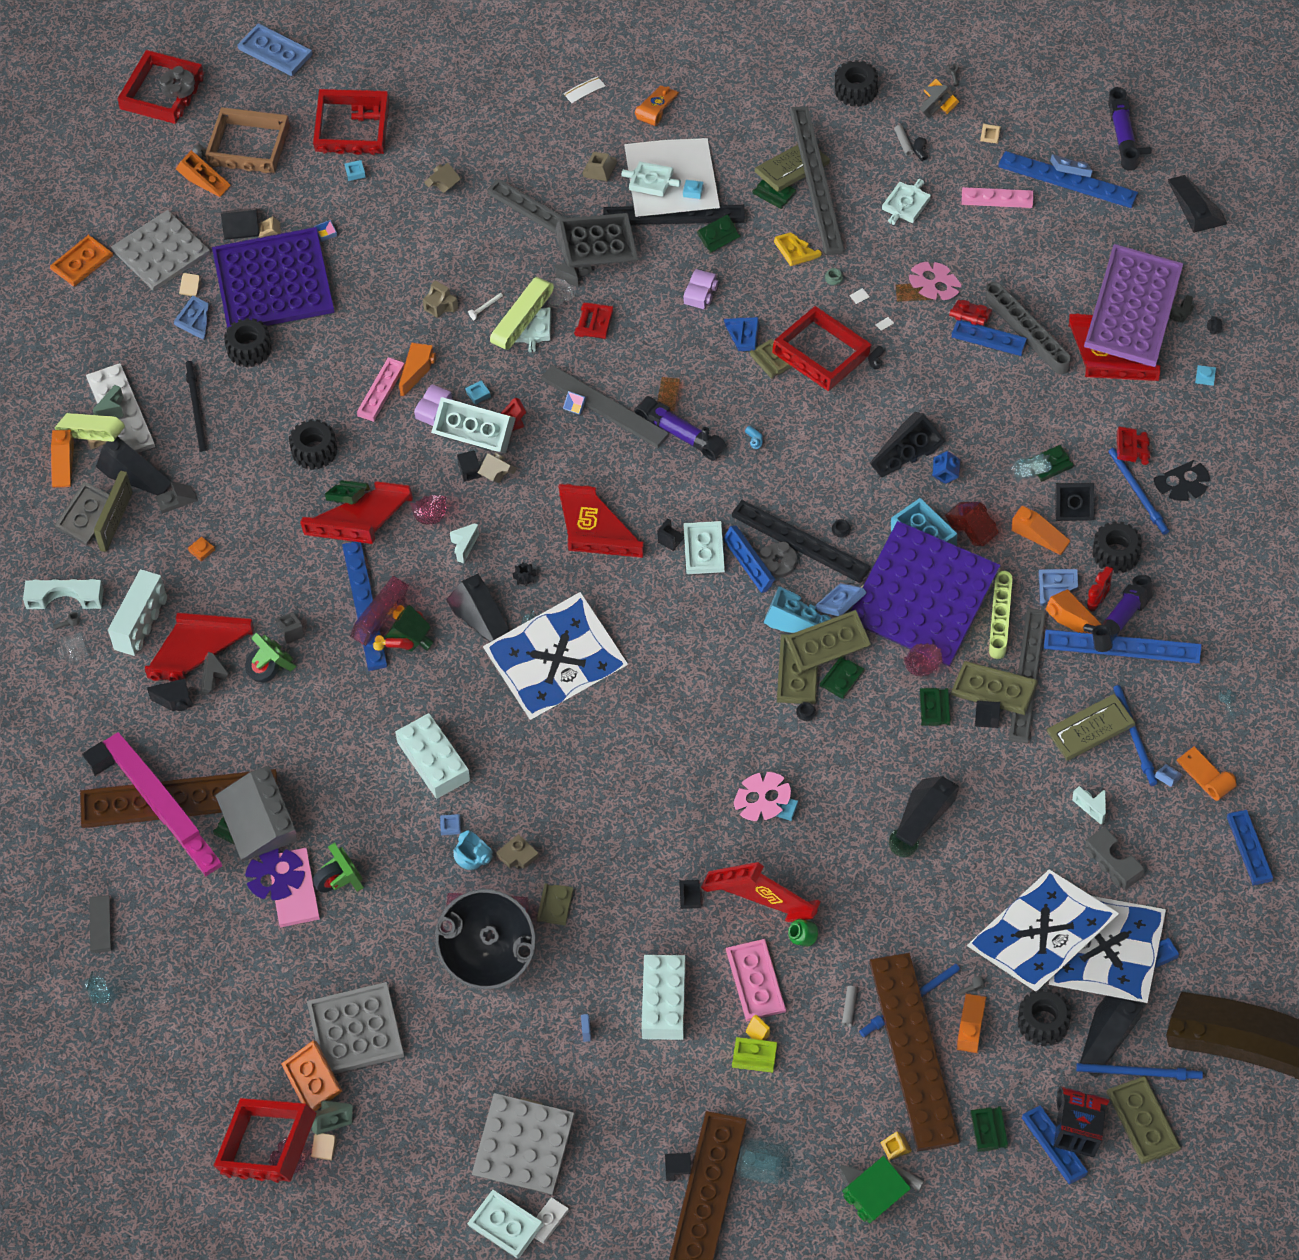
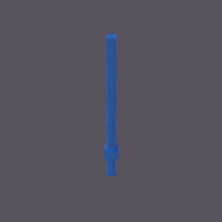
(1155, 516)
(1147, 766)
(878, 1021)
(1179, 1073)

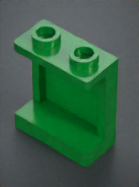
(875, 1190)

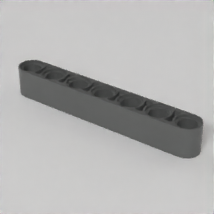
(1027, 327)

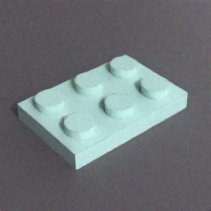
(703, 547)
(505, 1224)

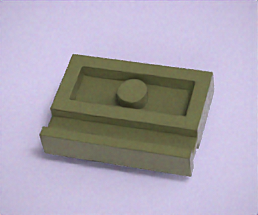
(768, 361)
(555, 904)

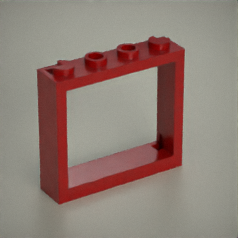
(139, 74)
(351, 97)
(810, 367)
(291, 1153)

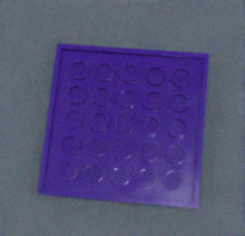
(273, 278)
(924, 591)

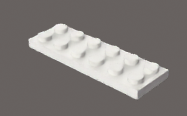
(135, 431)

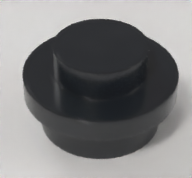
(1214, 325)
(841, 528)
(805, 711)

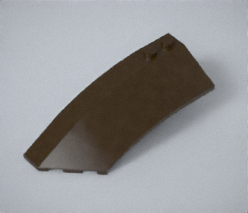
(1235, 1032)

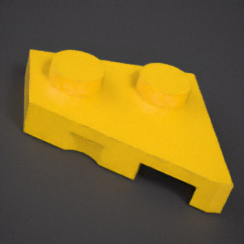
(794, 249)

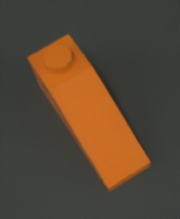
(201, 174)
(416, 366)
(61, 457)
(1039, 530)
(1070, 612)
(971, 1023)

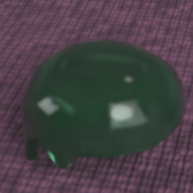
(899, 847)

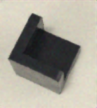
(468, 465)
(668, 536)
(987, 714)
(98, 758)
(689, 894)
(677, 1164)

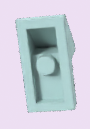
(465, 539)
(1093, 806)

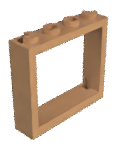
(251, 119)

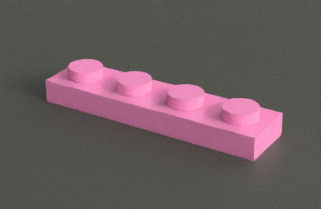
(997, 197)
(380, 389)

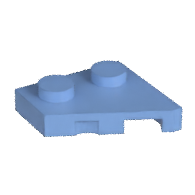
(1069, 166)
(193, 317)
(1055, 581)

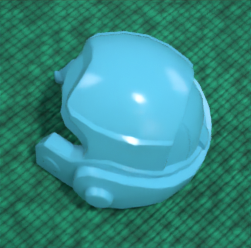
(471, 851)

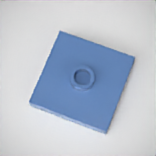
(840, 599)

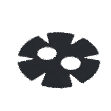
(1180, 491)

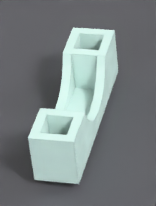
(41, 592)

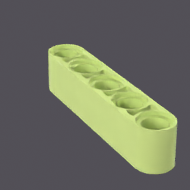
(521, 313)
(91, 426)
(998, 622)

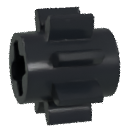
(524, 574)

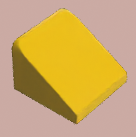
(758, 1029)
(895, 1145)

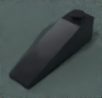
(1196, 206)
(910, 441)
(119, 456)
(477, 608)
(925, 806)
(1109, 1028)

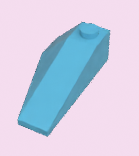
(791, 614)

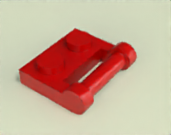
(599, 323)

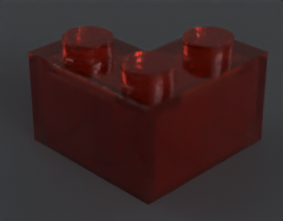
(974, 520)

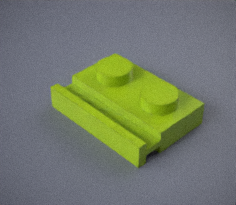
(754, 1054)

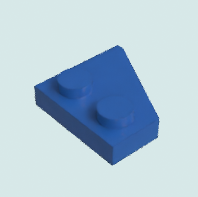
(743, 332)

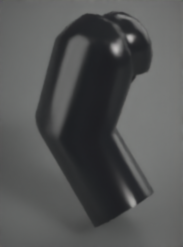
(918, 148)
(873, 358)

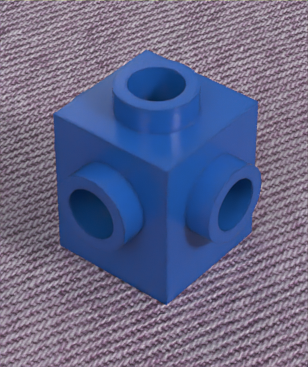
(946, 467)

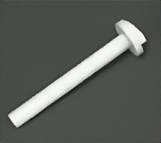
(473, 314)

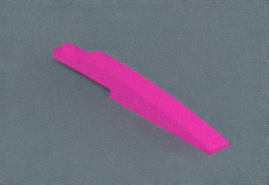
(162, 804)

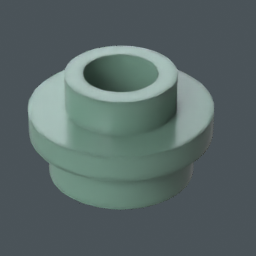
(833, 272)

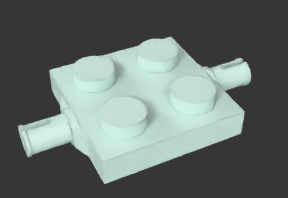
(651, 178)
(906, 202)
(538, 329)

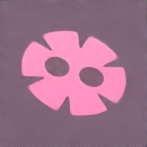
(929, 289)
(769, 808)

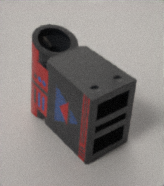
(1079, 1121)

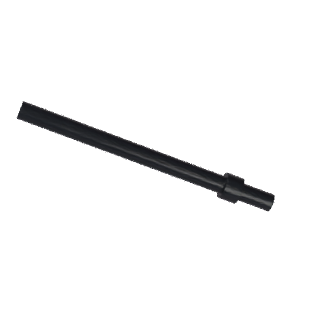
(191, 378)

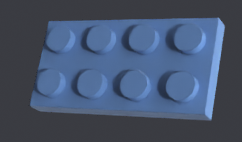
(275, 49)

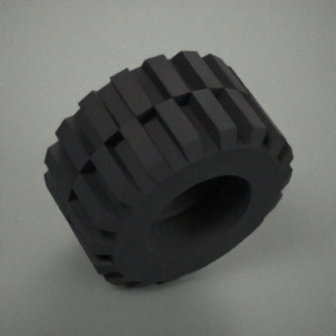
(856, 93)
(251, 352)
(315, 455)
(1117, 534)
(1040, 1031)

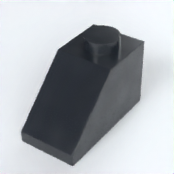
(171, 695)

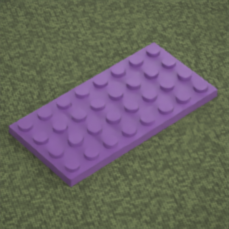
(1133, 305)

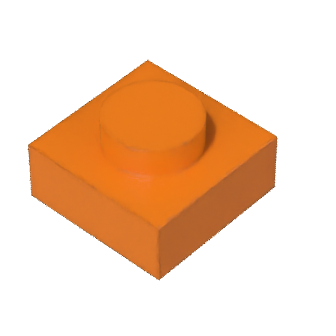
(201, 549)

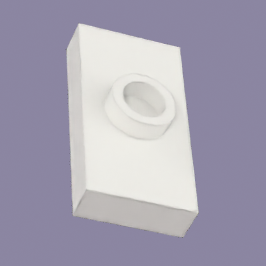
(551, 1217)

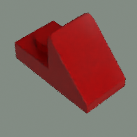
(517, 410)

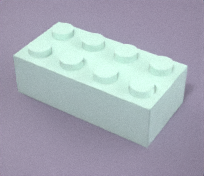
(473, 425)
(137, 612)
(432, 756)
(663, 997)

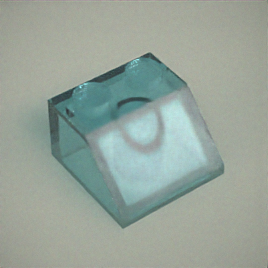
(761, 1161)

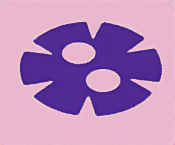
(279, 889)

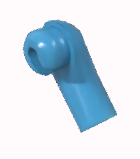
(756, 437)

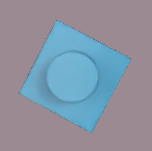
(354, 170)
(693, 189)
(1205, 375)
(478, 392)
(788, 810)

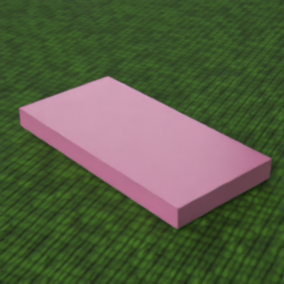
(302, 904)
(755, 979)

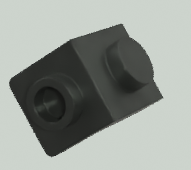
(1180, 313)

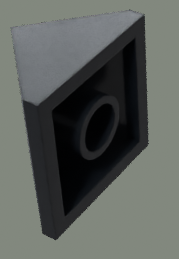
(240, 223)
(1074, 501)

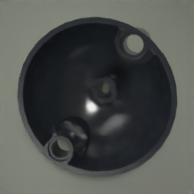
(470, 953)

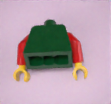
(406, 632)

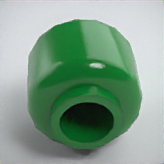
(803, 932)

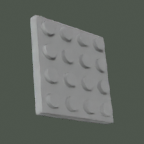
(160, 250)
(356, 1028)
(523, 1144)

